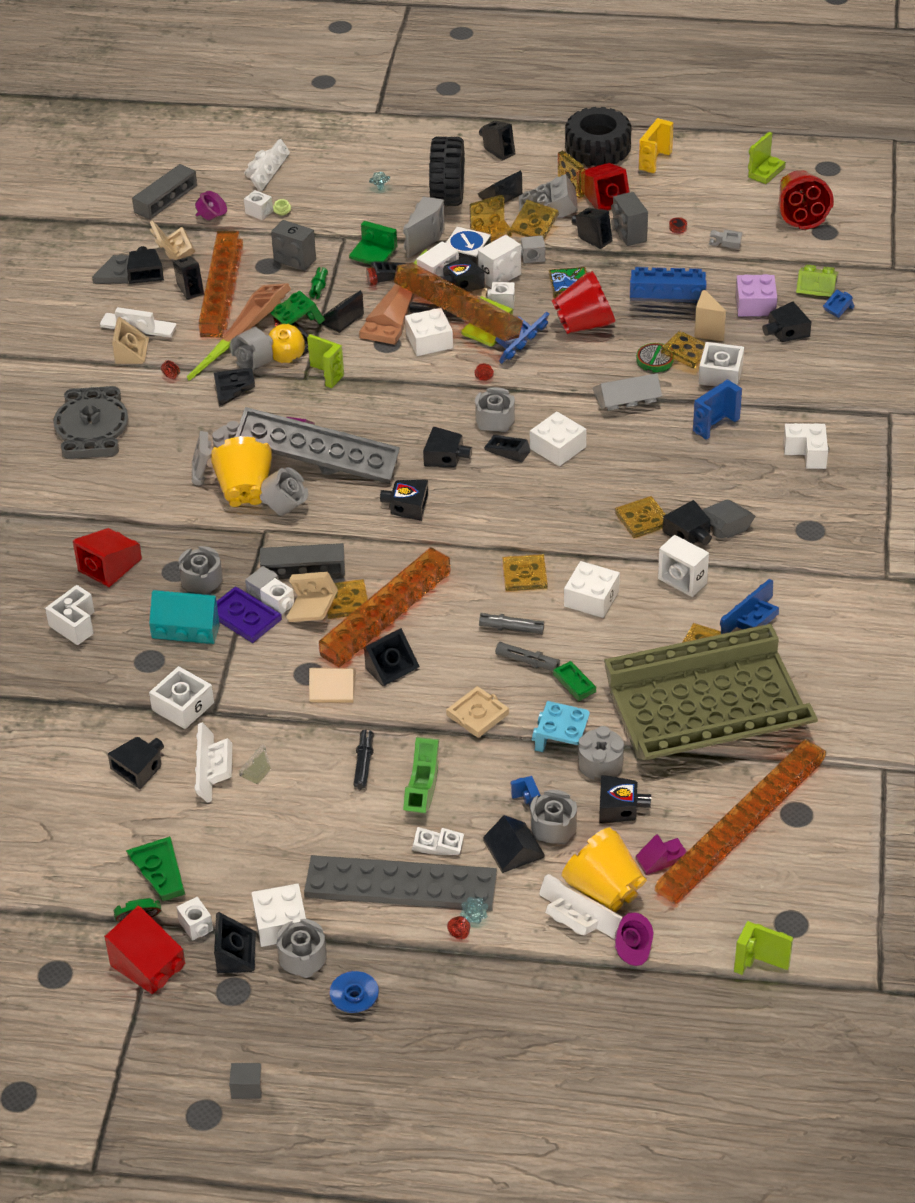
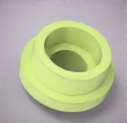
(281, 207)

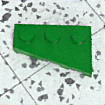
(159, 867)

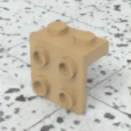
(176, 245)
(314, 596)

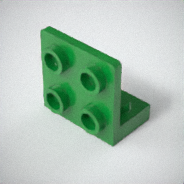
(376, 244)
(296, 307)

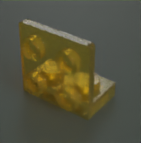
(488, 217)

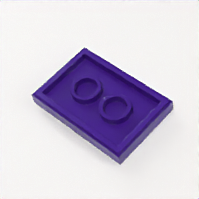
(246, 614)

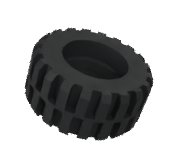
(598, 136)
(447, 169)

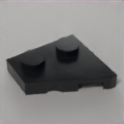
(233, 383)

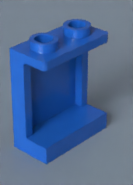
(715, 405)

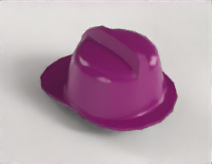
(210, 205)
(634, 939)

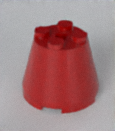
(804, 199)
(583, 305)

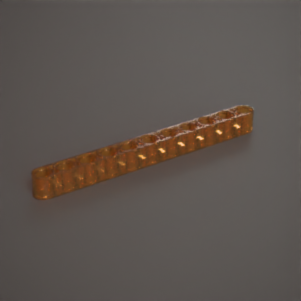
(739, 822)

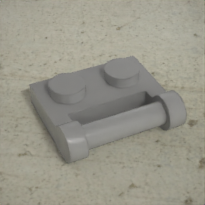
(200, 458)

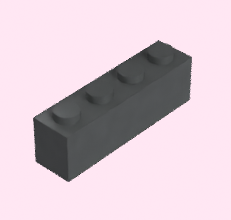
(164, 191)
(304, 559)

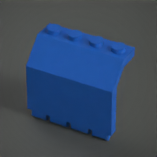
(667, 286)

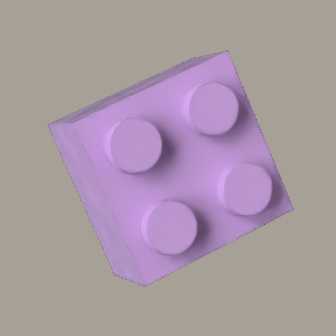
(755, 295)

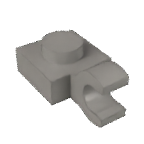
(729, 238)

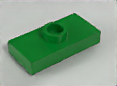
(574, 680)

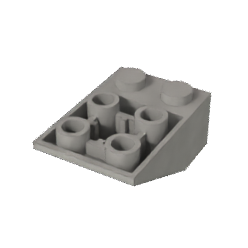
(556, 194)
(424, 225)

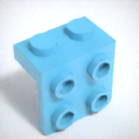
(560, 724)

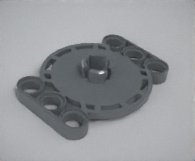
(105, 424)

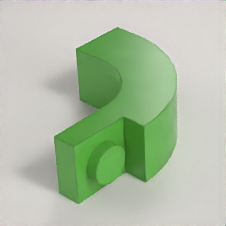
(423, 777)

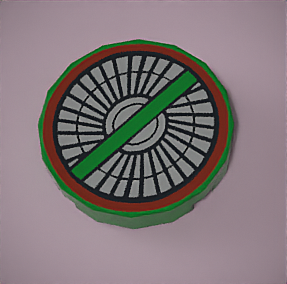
(651, 358)
(146, 904)

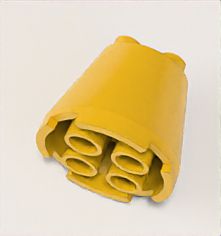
(241, 469)
(605, 871)

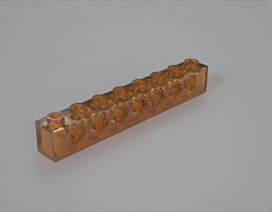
(220, 284)
(458, 301)
(384, 607)

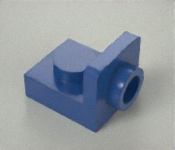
(838, 303)
(524, 788)

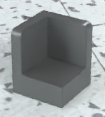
(245, 1081)

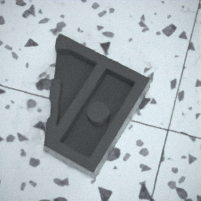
(113, 271)

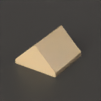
(709, 318)
(128, 344)
(332, 685)

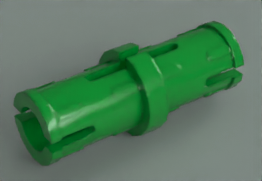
(318, 282)

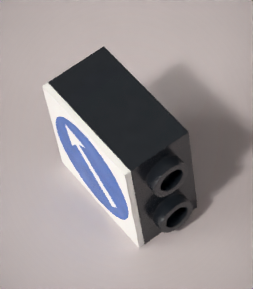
(468, 242)

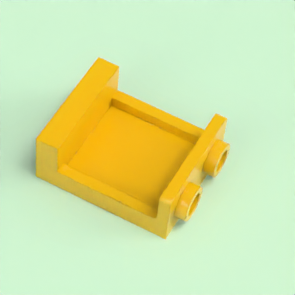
(655, 141)

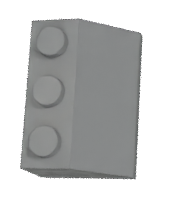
(628, 392)

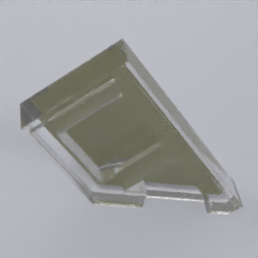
(257, 766)

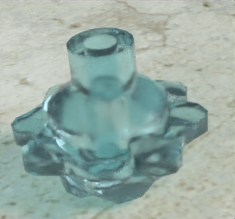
(379, 180)
(474, 910)

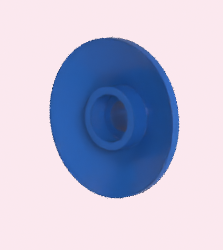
(354, 984)

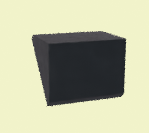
(508, 187)
(345, 312)
(390, 657)
(512, 844)
(233, 946)

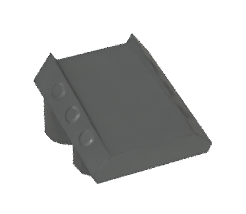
(728, 518)

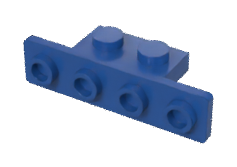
(527, 332)
(752, 611)

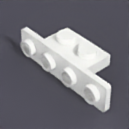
(266, 164)
(140, 320)
(213, 762)
(577, 909)

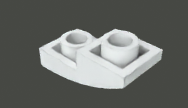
(442, 843)

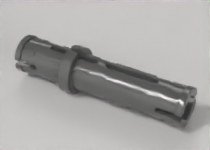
(511, 623)
(506, 650)

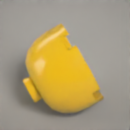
(287, 343)

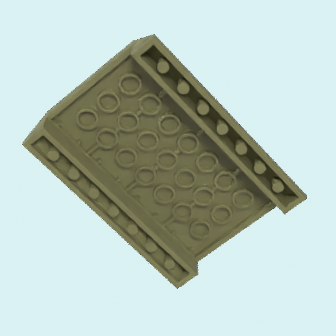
(705, 692)

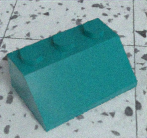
(184, 617)

